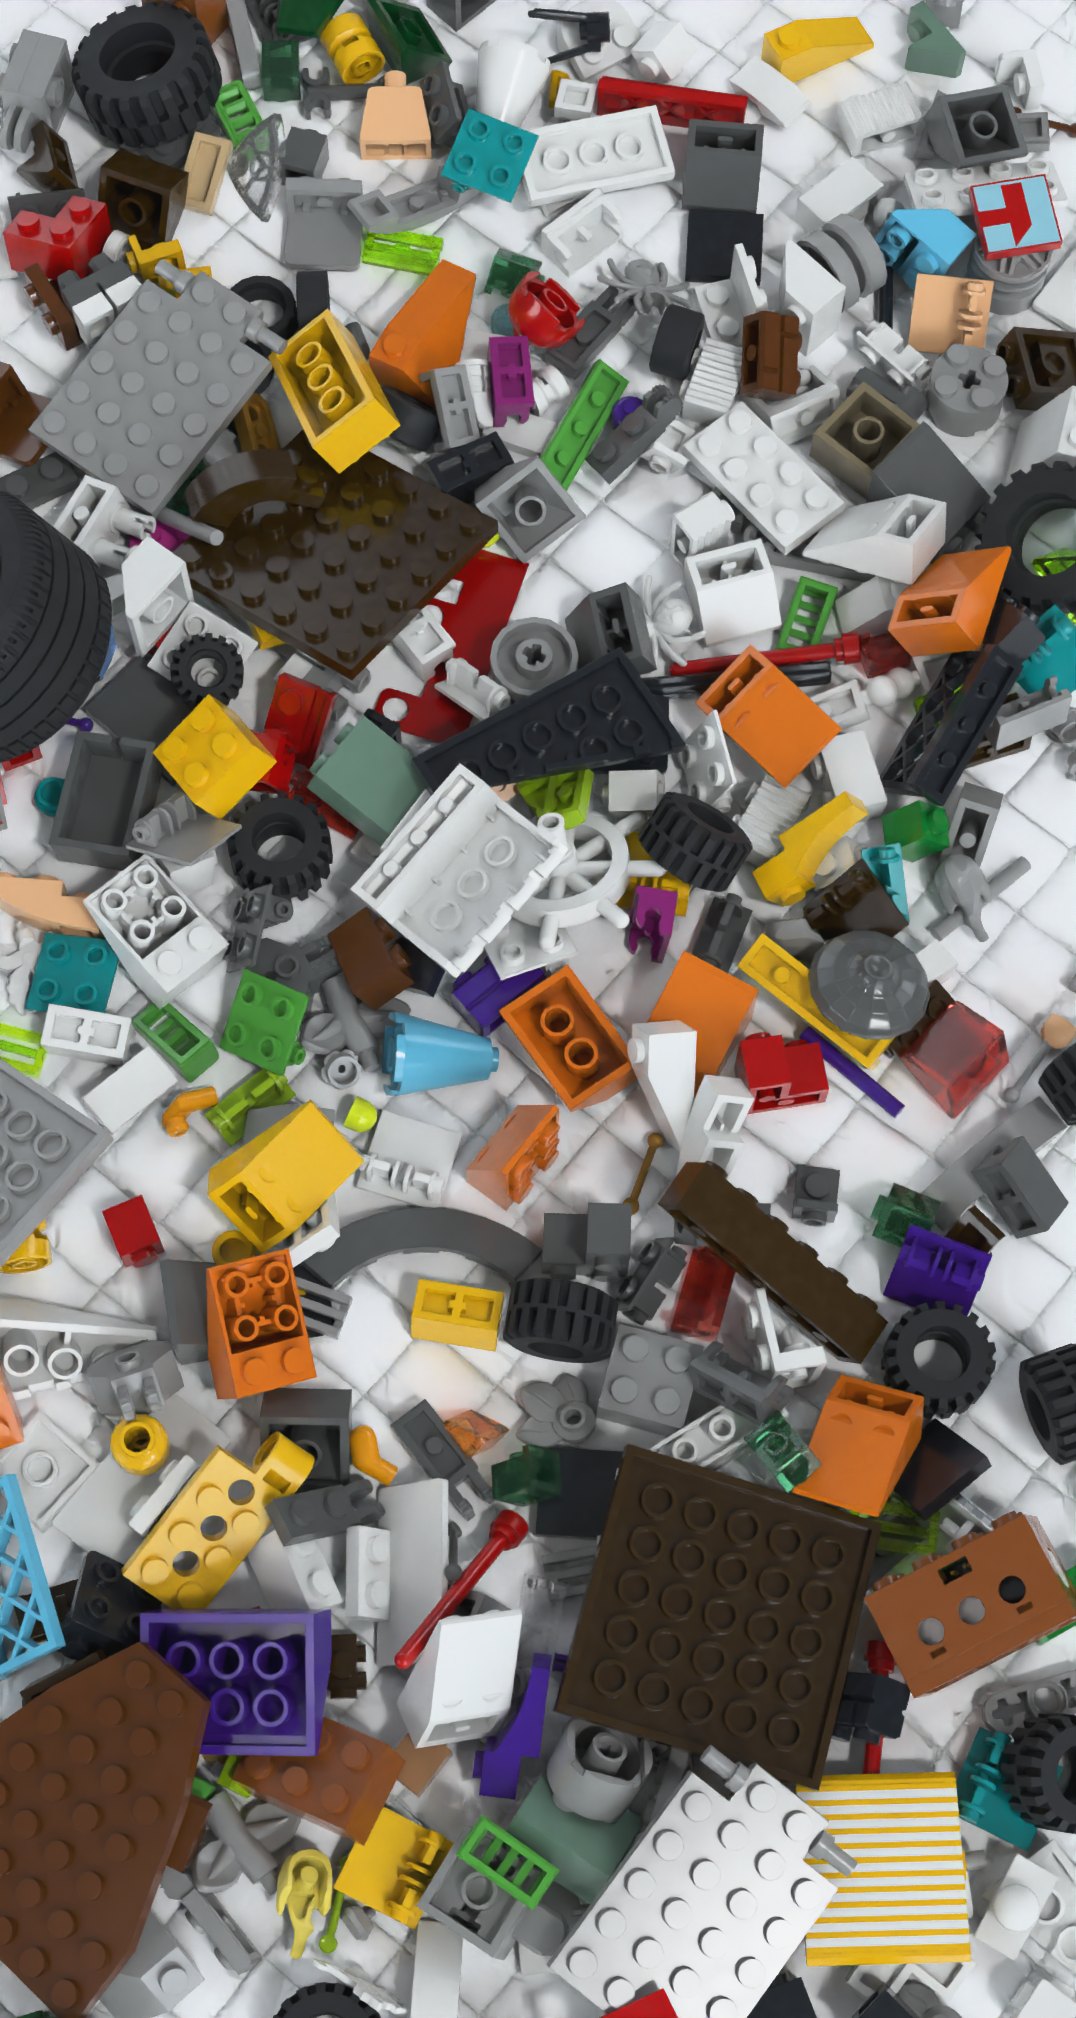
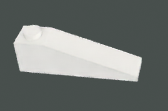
(55, 1345)

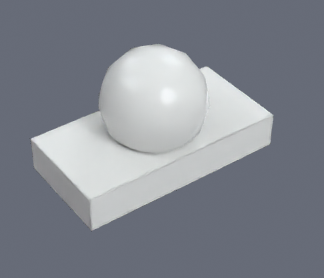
(1016, 1907)

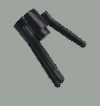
(592, 27)

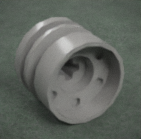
(1015, 278)

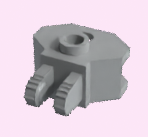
(135, 1379)

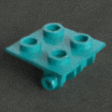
(489, 156)
(1053, 656)
(73, 973)
(982, 1795)

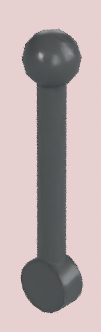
(453, 1570)

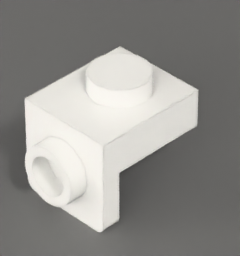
(667, 451)
(837, 861)

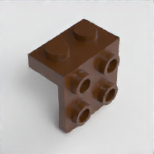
(48, 299)
(17, 414)

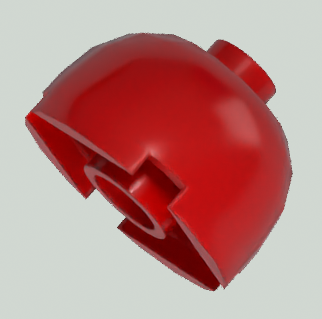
(543, 312)

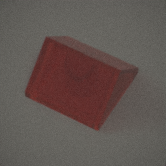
(957, 1057)

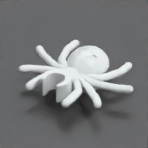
(668, 621)

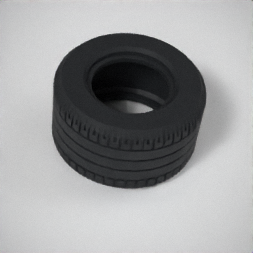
(50, 628)

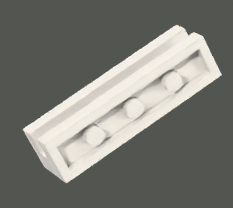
(710, 1439)

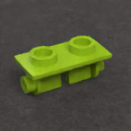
(260, 1091)

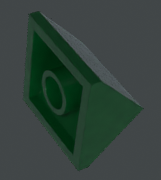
(405, 38)

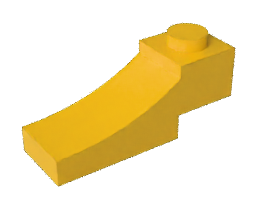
(806, 844)

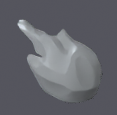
(961, 884)
(795, 938)

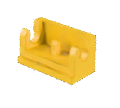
(457, 1315)

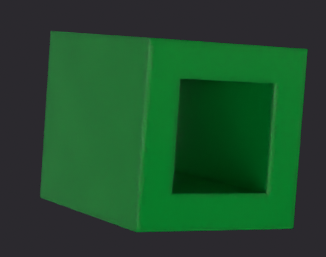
(918, 828)

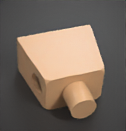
(395, 121)

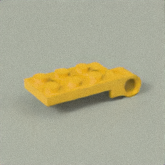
(275, 1473)

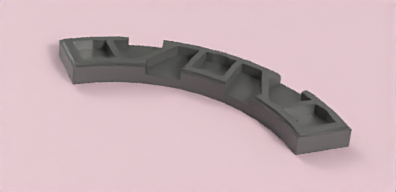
(423, 1232)

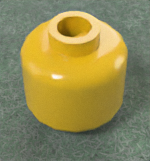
(152, 1453)

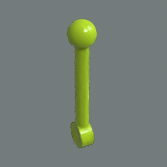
(328, 1942)

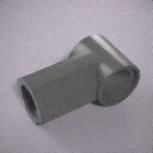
(906, 397)

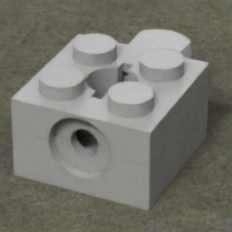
(34, 87)
(487, 1913)

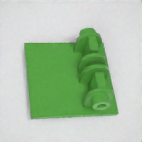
(265, 1023)

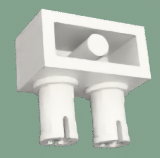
(98, 517)

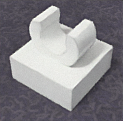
(575, 100)

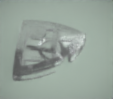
(257, 166)

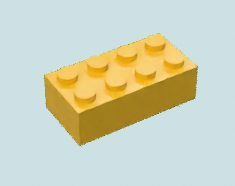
(334, 391)

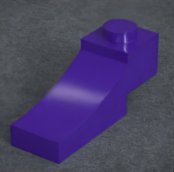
(522, 1736)

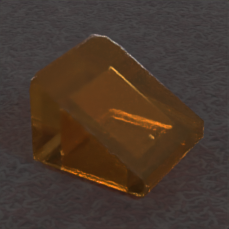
(475, 1432)

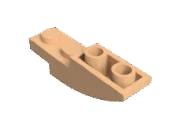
(47, 905)

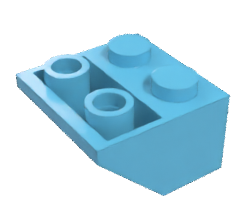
(922, 242)

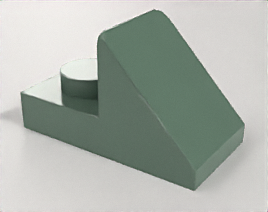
(933, 46)

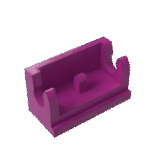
(510, 378)
(652, 918)

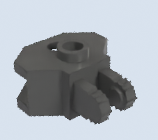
(292, 966)

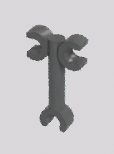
(321, 92)

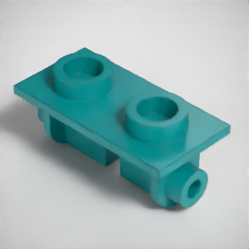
(887, 866)

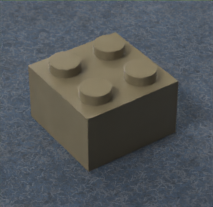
(860, 437)

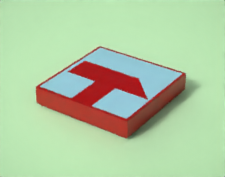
(1015, 217)

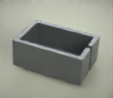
(104, 800)

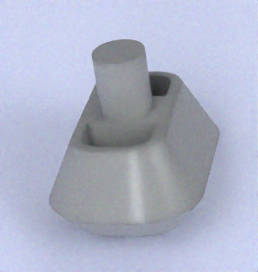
(359, 1921)

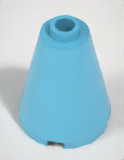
(433, 1056)

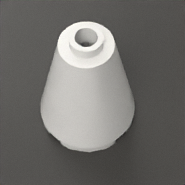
(509, 80)

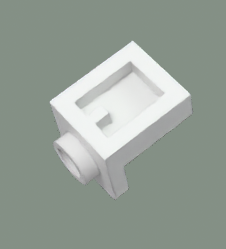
(1026, 72)

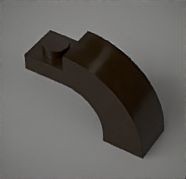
(249, 479)

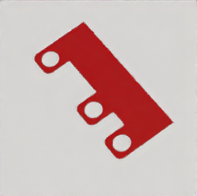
(473, 624)

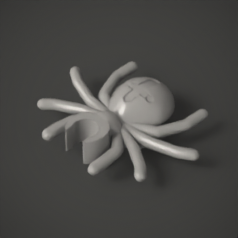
(644, 286)

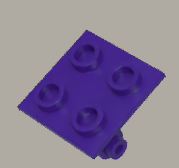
(936, 1270)

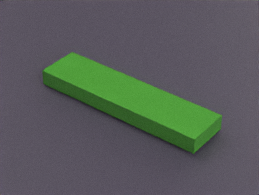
(583, 422)

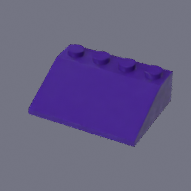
(256, 1668)

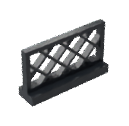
(965, 719)

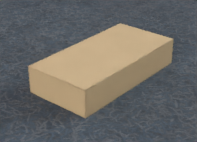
(206, 169)

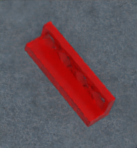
(673, 103)

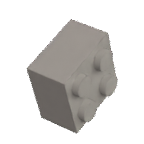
(648, 1381)

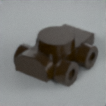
(343, 1674)

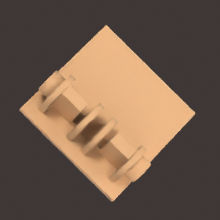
(949, 312)

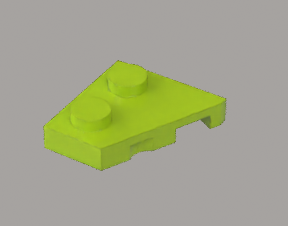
(561, 794)

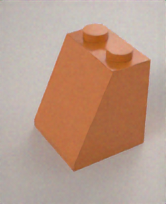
(710, 1004)

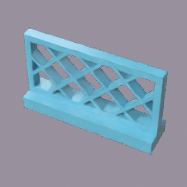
(28, 1565)

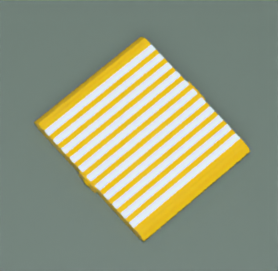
(909, 1874)

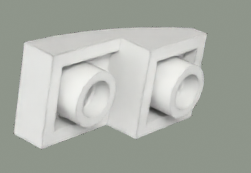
(771, 91)

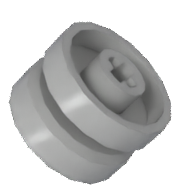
(849, 255)
(531, 656)

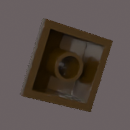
(143, 197)

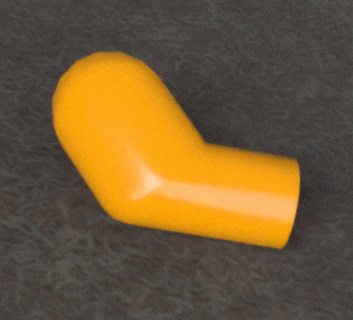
(183, 1105)
(366, 1455)

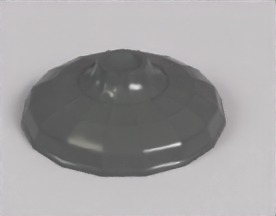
(869, 985)

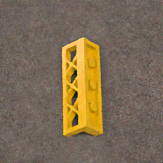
(789, 982)

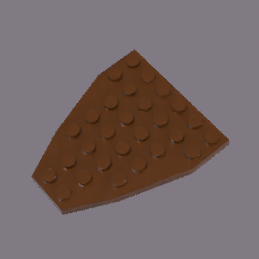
(90, 1818)

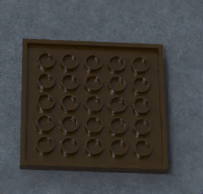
(344, 573)
(719, 1617)

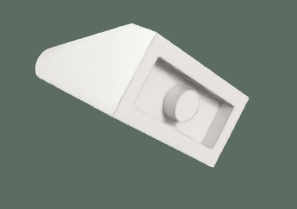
(803, 413)

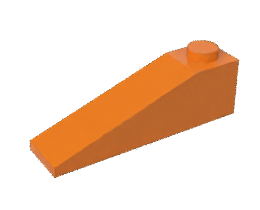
(425, 332)

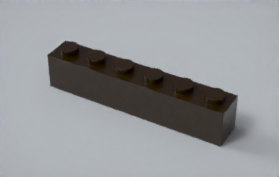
(768, 1257)

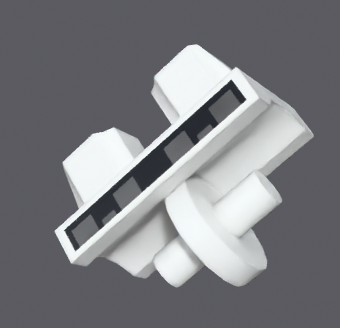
(963, 1516)

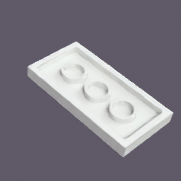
(599, 152)
(763, 478)

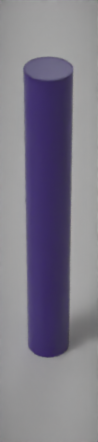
(854, 1073)

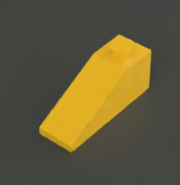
(814, 45)

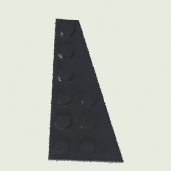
(570, 726)

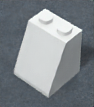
(1046, 435)

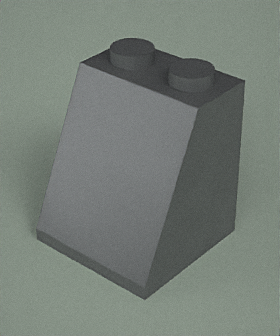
(931, 470)

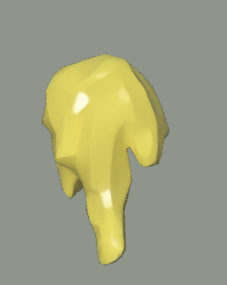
(302, 1886)

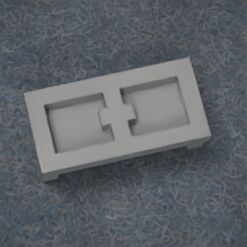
(453, 406)
(1029, 715)

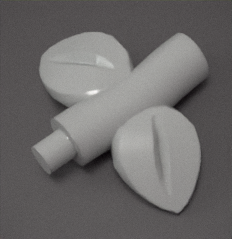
(349, 1024)
(242, 1845)

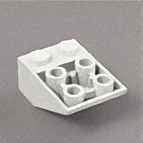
(884, 537)
(155, 931)
(462, 1679)

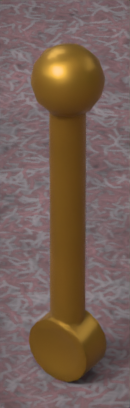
(654, 1141)

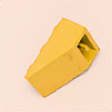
(282, 1176)

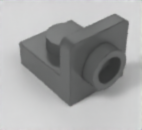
(815, 1195)

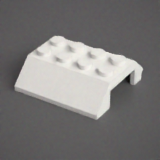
(459, 871)

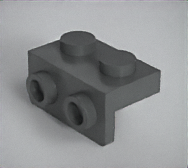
(444, 104)

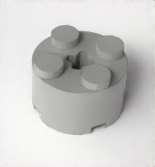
(966, 390)
(601, 1778)

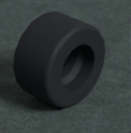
(676, 342)
(417, 420)

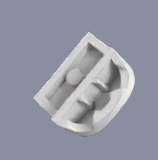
(623, 38)

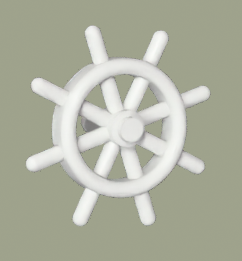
(568, 876)

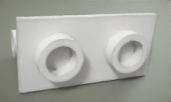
(880, 348)
(473, 693)

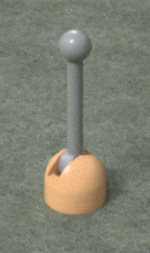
(1055, 1034)

